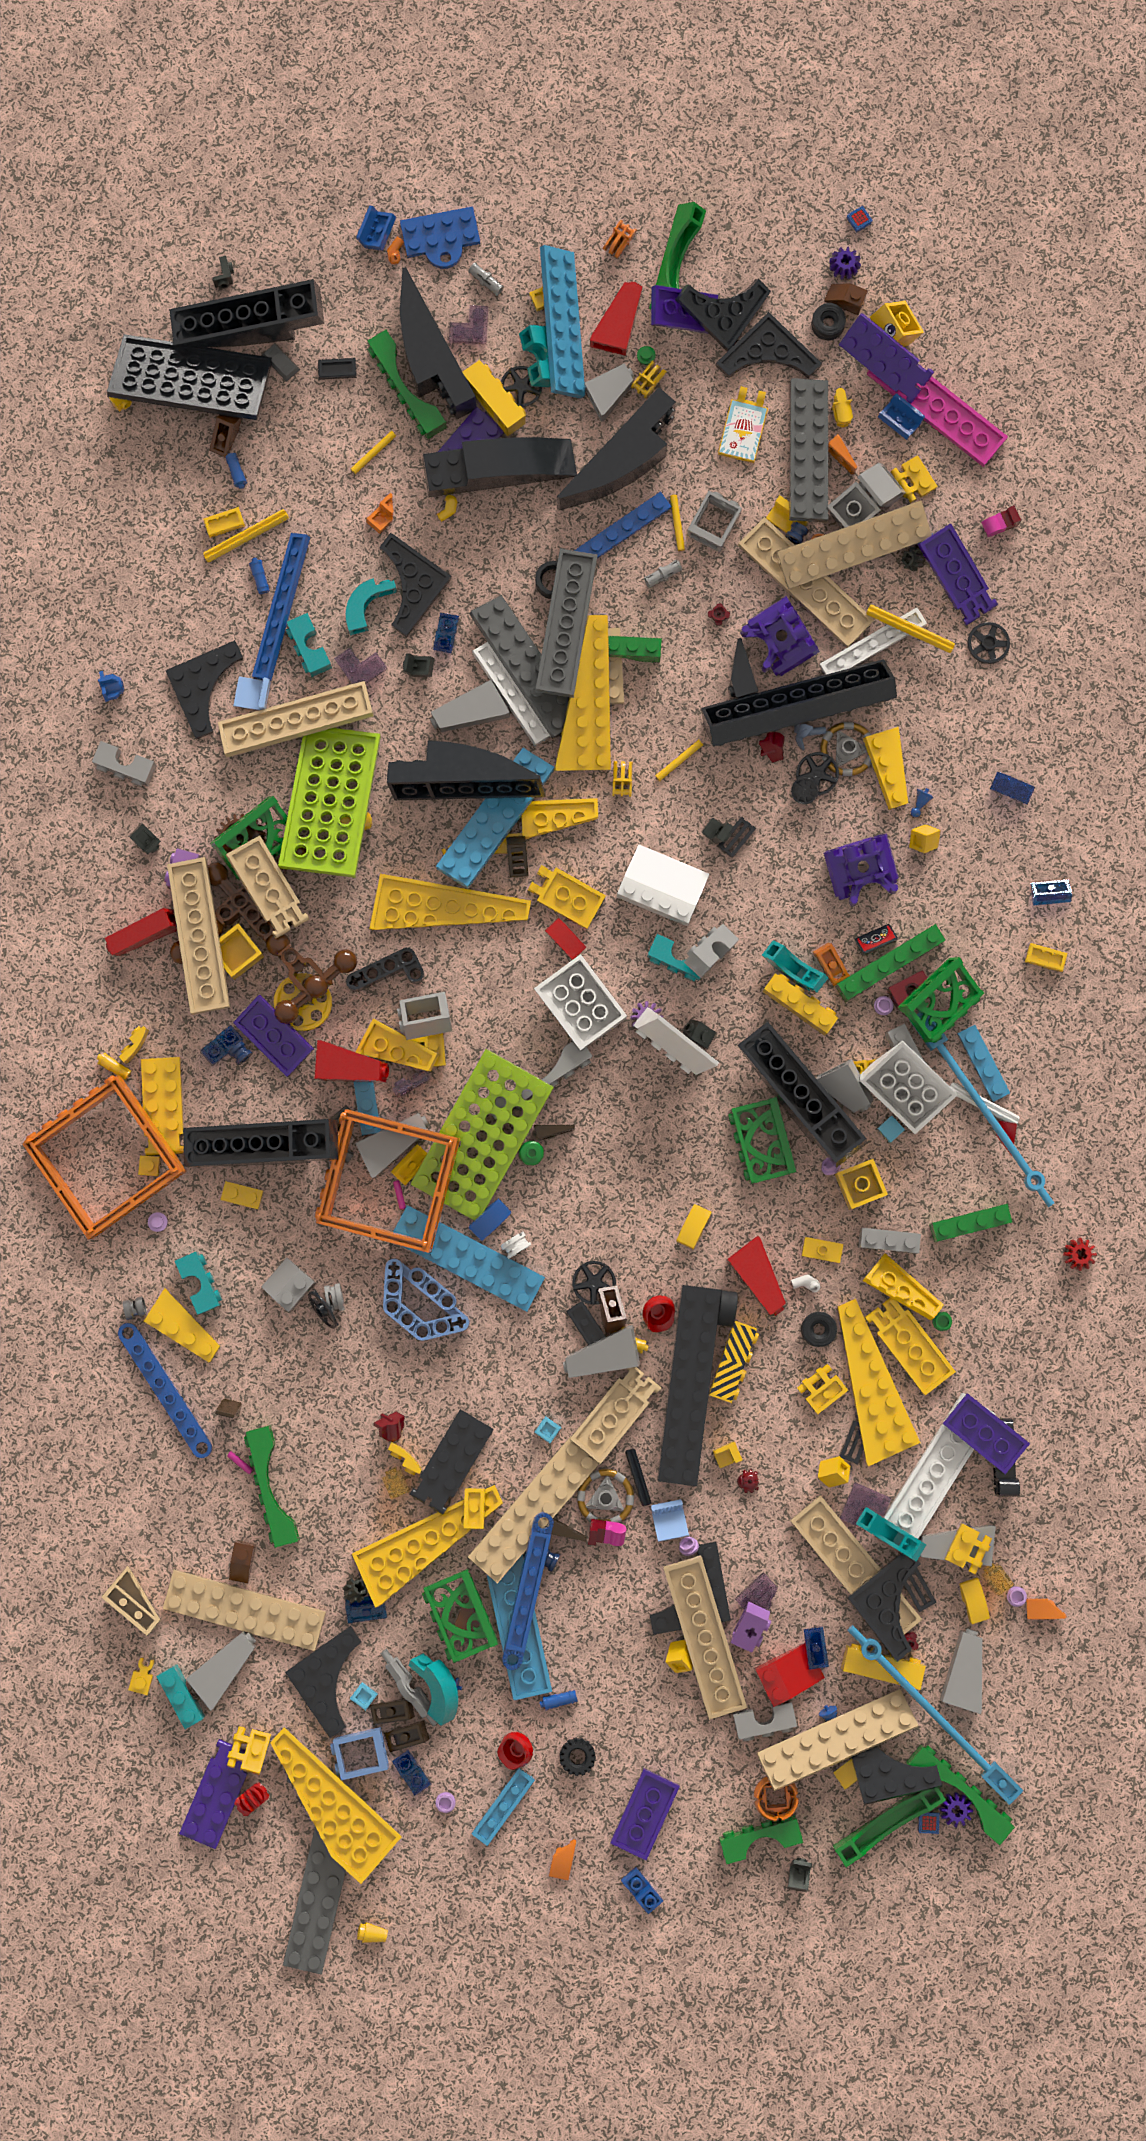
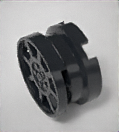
(805, 790)

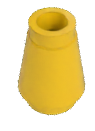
(371, 1933)

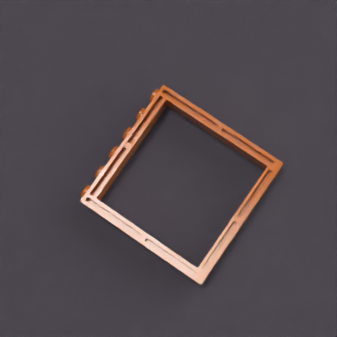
(67, 1117)
(333, 1176)

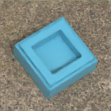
(890, 1129)
(547, 1429)
(363, 1696)

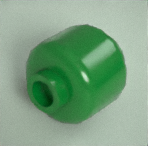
(531, 1153)

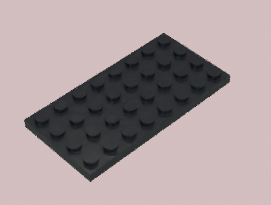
(189, 377)

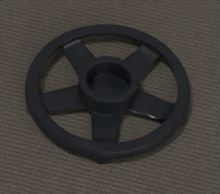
(521, 386)
(988, 643)
(818, 772)
(593, 1281)
(322, 1309)

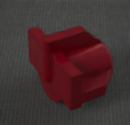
(773, 746)
(390, 1426)

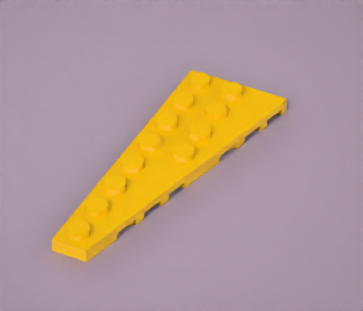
(587, 720)
(418, 904)
(879, 1408)
(403, 1555)

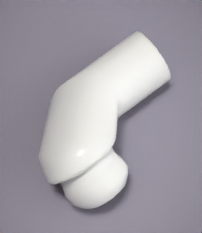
(806, 1281)

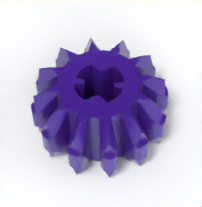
(846, 257)
(961, 1815)

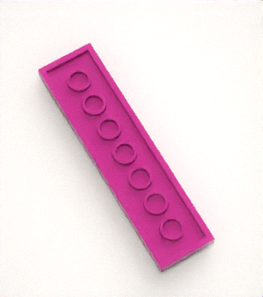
(954, 420)

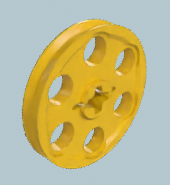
(306, 1010)

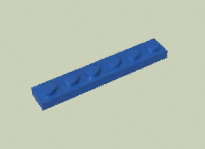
(626, 526)

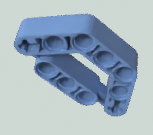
(417, 1322)

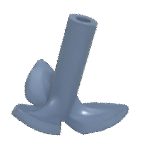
(806, 730)

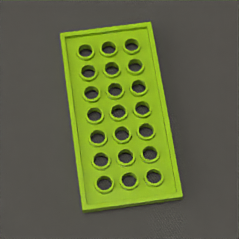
(357, 812)
(512, 1142)

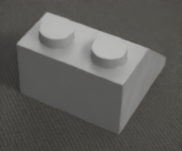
(852, 507)
(288, 1285)

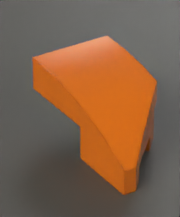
(382, 515)
(1043, 1609)
(562, 1861)

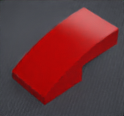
(565, 938)

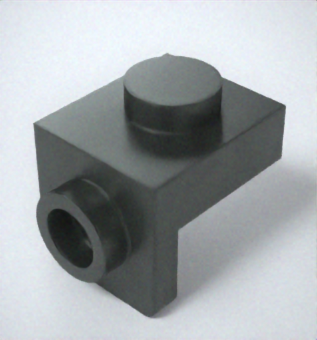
(223, 281)
(418, 665)
(716, 831)
(145, 839)
(699, 1033)
(799, 1875)

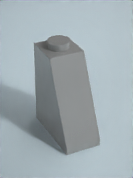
(609, 389)
(845, 1086)

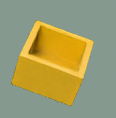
(238, 952)

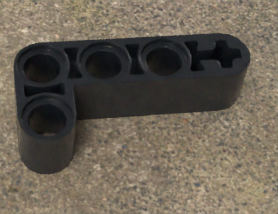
(383, 973)
(1006, 1484)

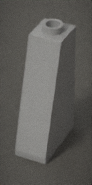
(470, 709)
(387, 1146)
(605, 1355)
(939, 1543)
(218, 1672)
(964, 1675)

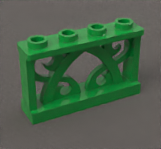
(261, 811)
(916, 1000)
(774, 1116)
(485, 1628)

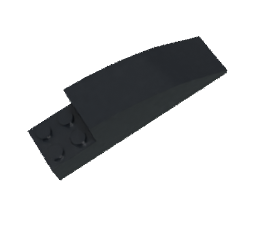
(248, 317)
(429, 355)
(625, 456)
(498, 464)
(461, 773)
(802, 1095)
(261, 1143)

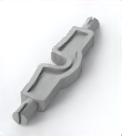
(403, 1678)

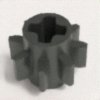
(913, 559)
(355, 1590)

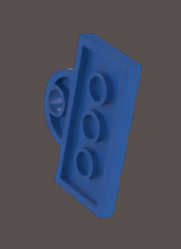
(440, 235)

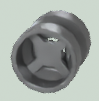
(134, 1308)

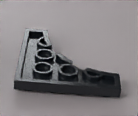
(724, 317)
(768, 343)
(420, 581)
(195, 682)
(879, 1604)
(668, 1620)
(317, 1679)
(885, 1778)

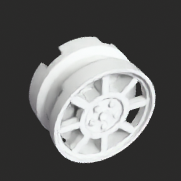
(515, 1245)

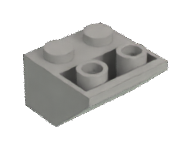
(881, 485)

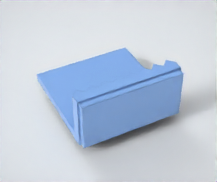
(252, 693)
(669, 1520)

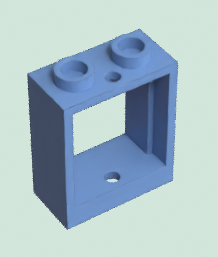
(381, 1753)

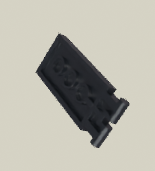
(452, 1460)

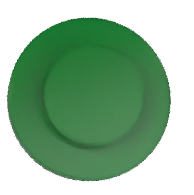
(646, 355)
(942, 1321)

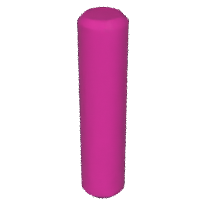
(399, 1194)
(240, 1462)

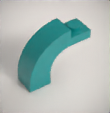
(360, 600)
(794, 968)
(891, 1534)
(441, 1685)

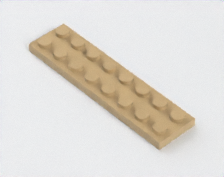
(854, 544)
(819, 597)
(295, 719)
(198, 936)
(546, 1494)
(843, 1552)
(244, 1610)
(705, 1637)
(837, 1740)

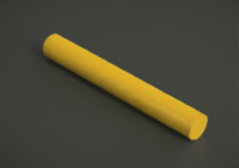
(373, 452)
(677, 523)
(679, 760)

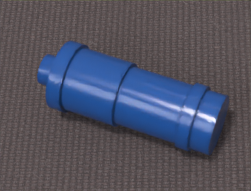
(236, 471)
(259, 576)
(557, 1700)

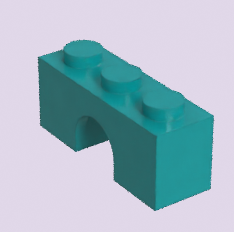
(535, 341)
(314, 660)
(661, 954)
(207, 1297)
(183, 1703)

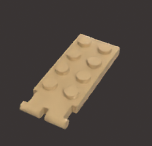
(267, 886)
(614, 1414)

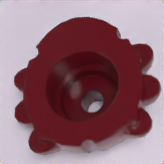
(742, 1481)

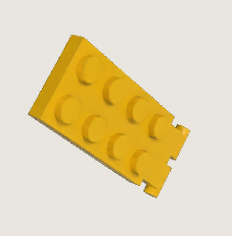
(163, 1100)
(911, 1346)

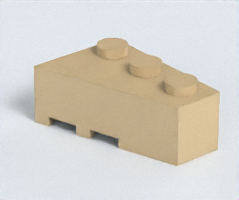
(131, 1602)

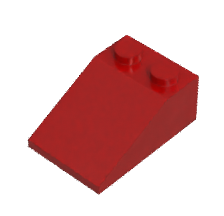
(788, 1675)

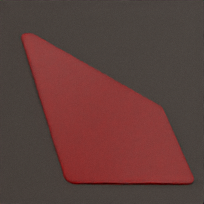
(1010, 1130)

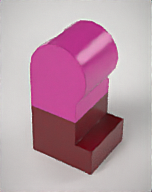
(1001, 522)
(606, 1532)

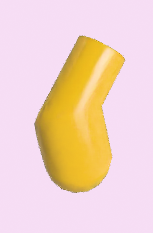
(450, 508)

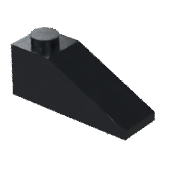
(742, 679)

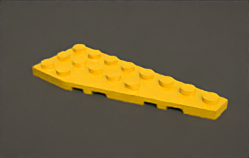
(345, 1822)

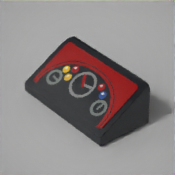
(876, 939)

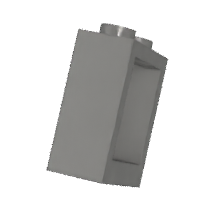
(705, 537)
(426, 1026)

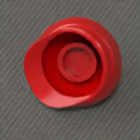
(659, 1313)
(515, 1750)

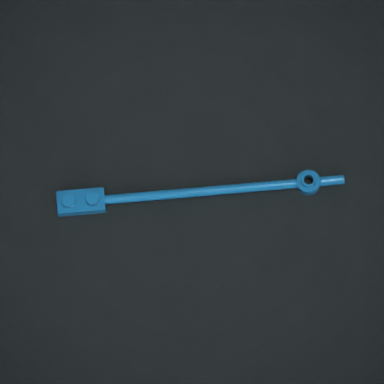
(1035, 1175)
(993, 1773)

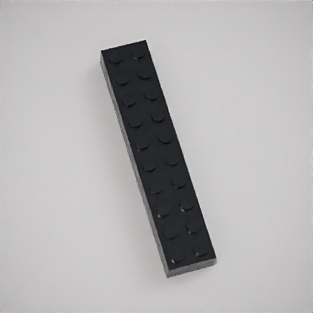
(799, 702)
(689, 1385)

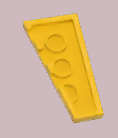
(887, 761)
(554, 815)
(390, 1045)
(902, 1287)
(176, 1323)

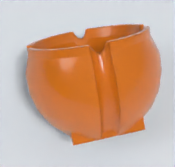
(775, 1811)

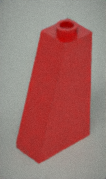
(616, 325)
(142, 932)
(344, 1065)
(757, 1274)

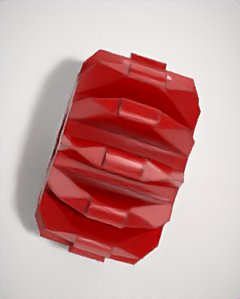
(1073, 1256)
(251, 1799)

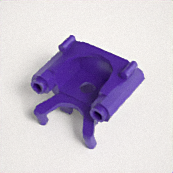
(794, 649)
(844, 861)

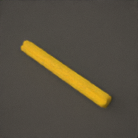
(245, 535)
(910, 628)

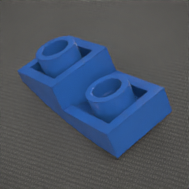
(490, 1219)
(642, 1890)

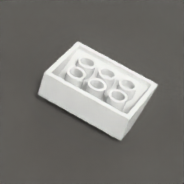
(662, 885)
(580, 1002)
(674, 1043)
(907, 1086)

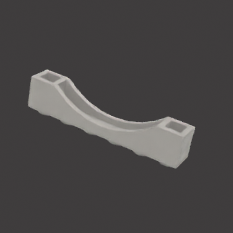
(570, 1060)

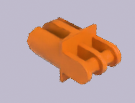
(618, 238)

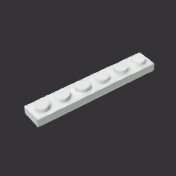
(870, 645)
(510, 694)

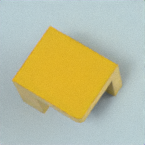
(924, 838)
(727, 1454)
(834, 1472)
(678, 1657)

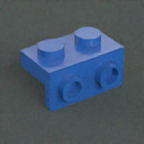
(375, 229)
(901, 416)

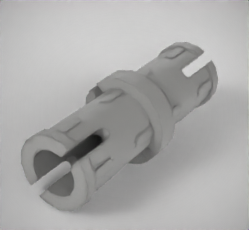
(486, 279)
(662, 573)

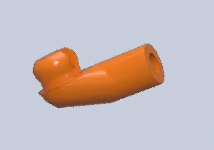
(393, 251)

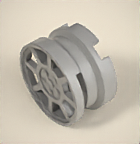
(336, 1296)

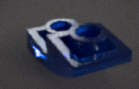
(446, 633)
(1012, 788)
(221, 1045)
(411, 1772)

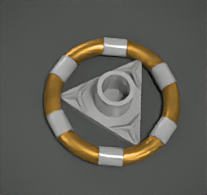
(846, 748)
(606, 1496)

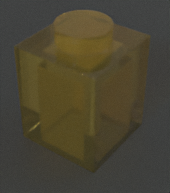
(395, 1483)
(997, 1579)

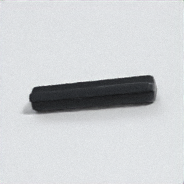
(638, 1477)

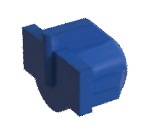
(111, 686)

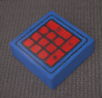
(859, 219)
(929, 1823)

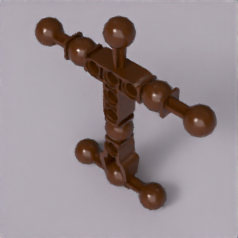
(314, 986)

